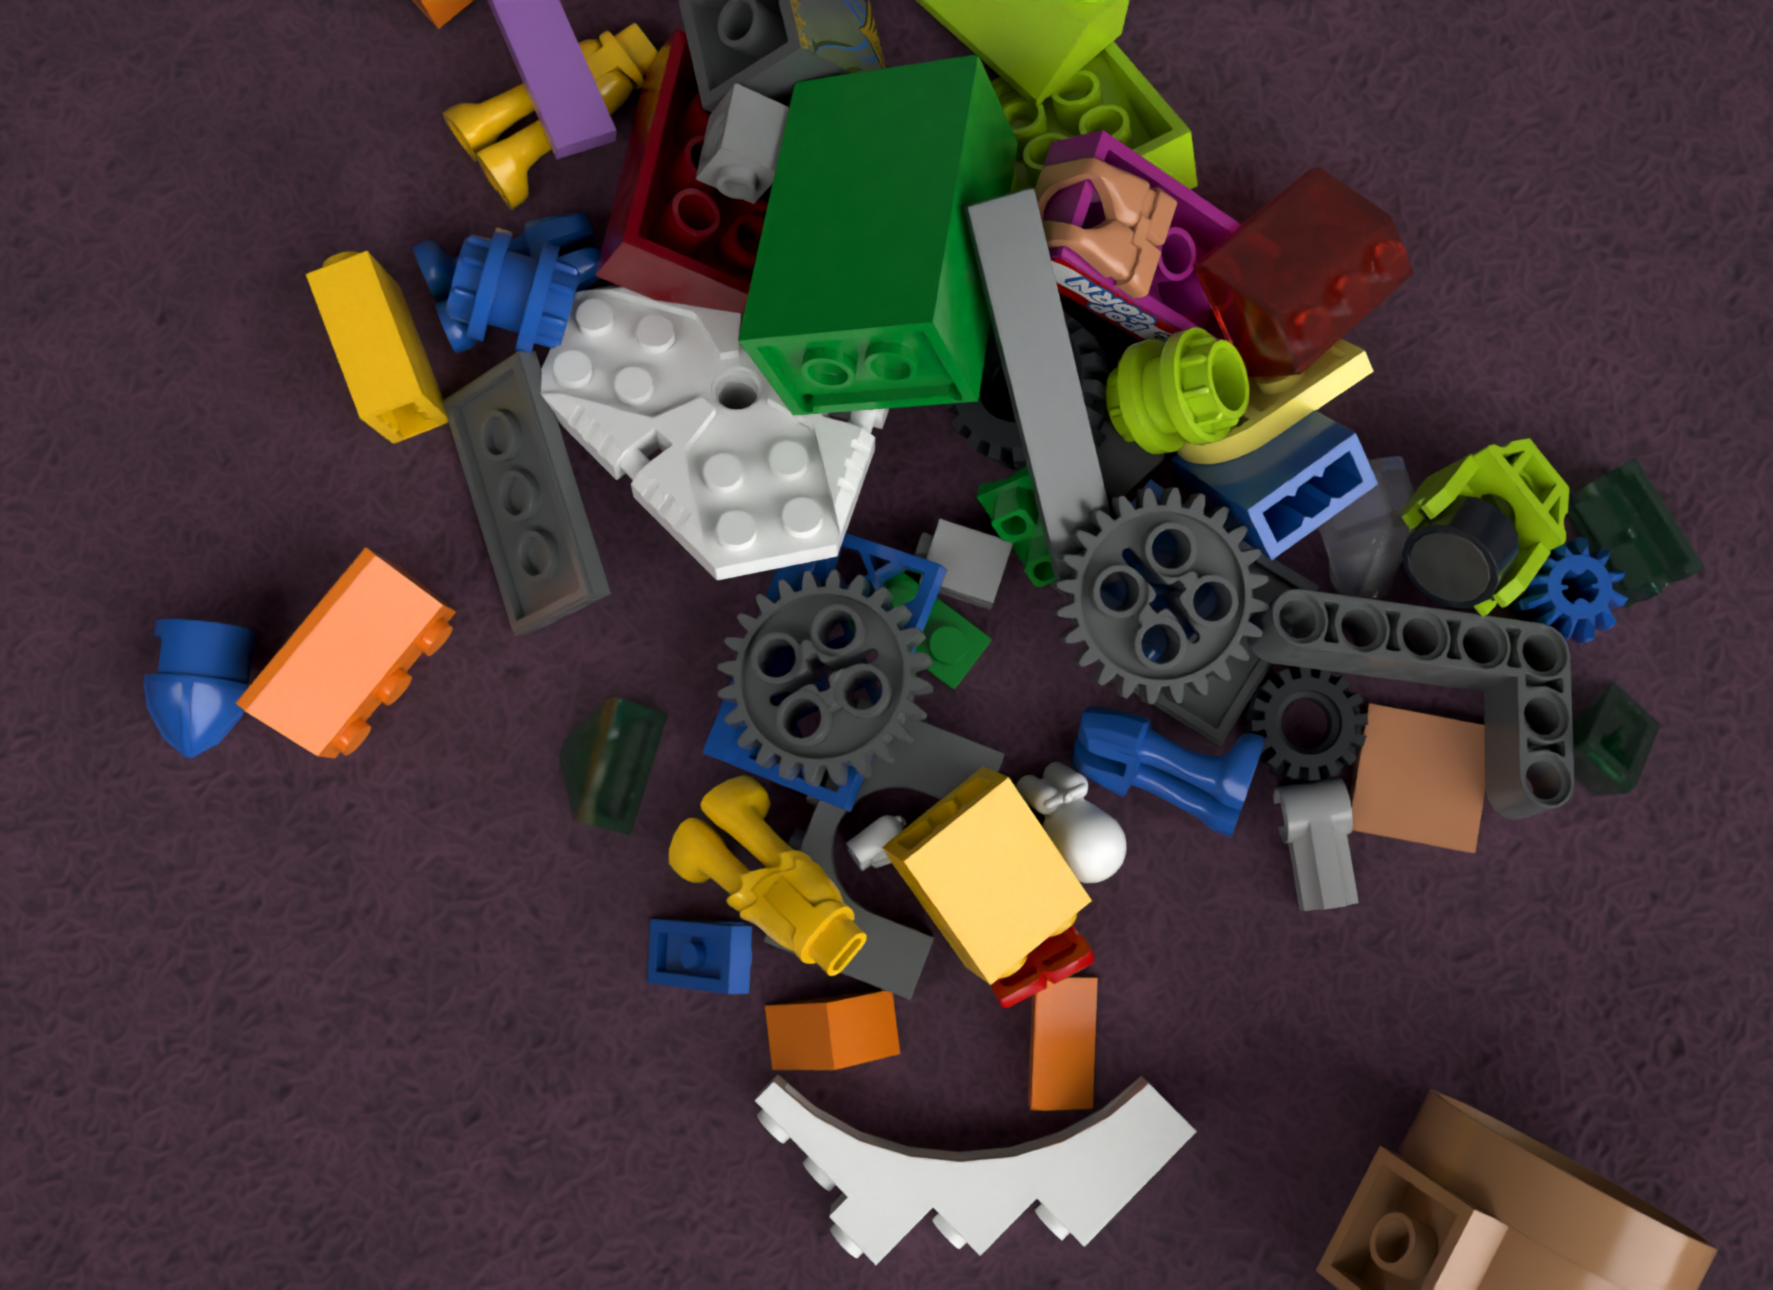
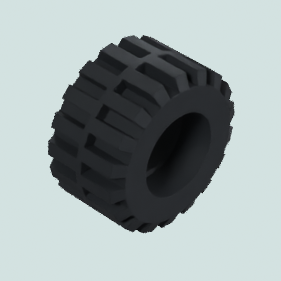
(989, 422)

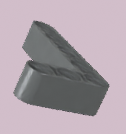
(1439, 659)

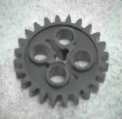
(1202, 556)
(845, 733)

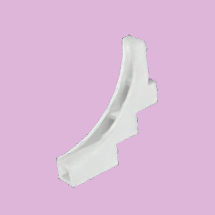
(888, 1187)

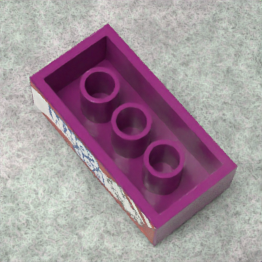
(1175, 294)

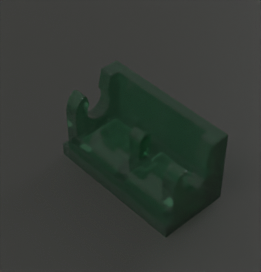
(1632, 521)

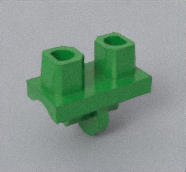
(1017, 520)

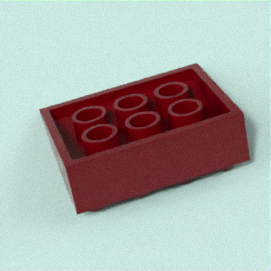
(665, 227)

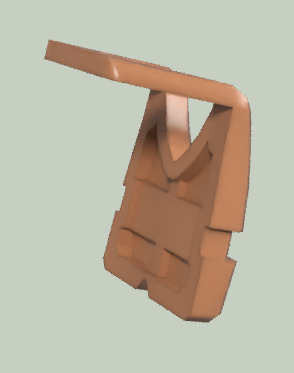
(1132, 228)

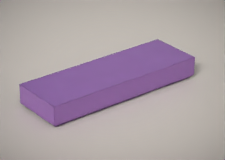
(555, 74)

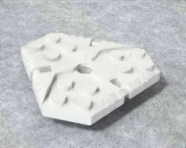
(731, 483)

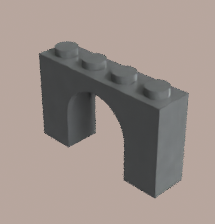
(930, 765)

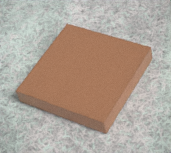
(1419, 778)

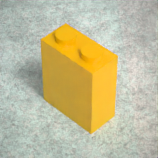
(377, 346)
(988, 875)

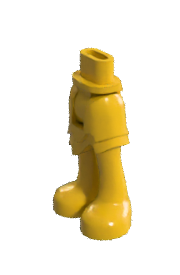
(616, 67)
(787, 898)

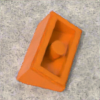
(1063, 1045)

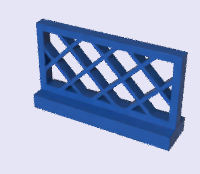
(723, 737)

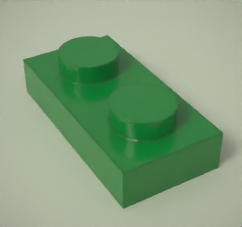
(949, 639)

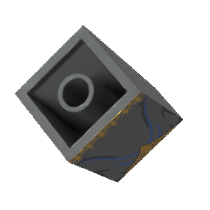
(777, 44)

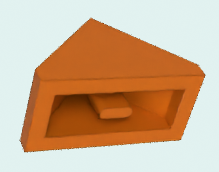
(832, 1031)

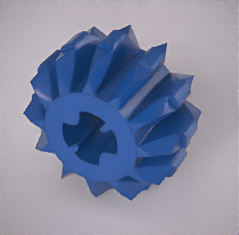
(1593, 592)

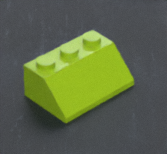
(1033, 41)

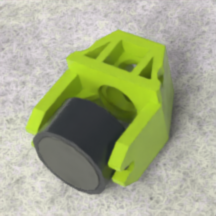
(1485, 526)

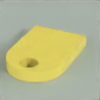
(1283, 401)

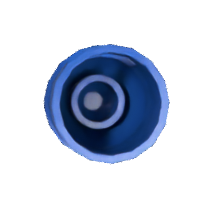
(198, 682)

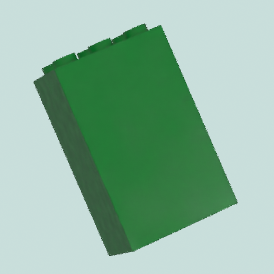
(865, 244)

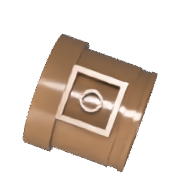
(1501, 1213)

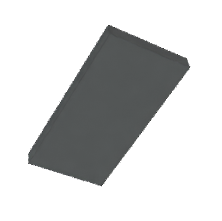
(525, 495)

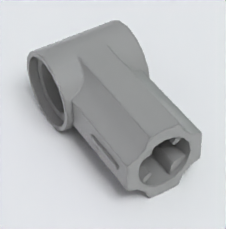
(1316, 830)

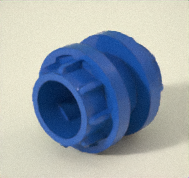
(512, 291)

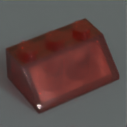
(1302, 273)

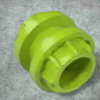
(1177, 391)

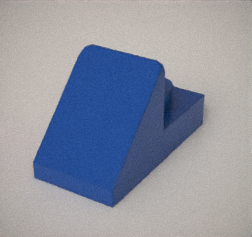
(700, 955)

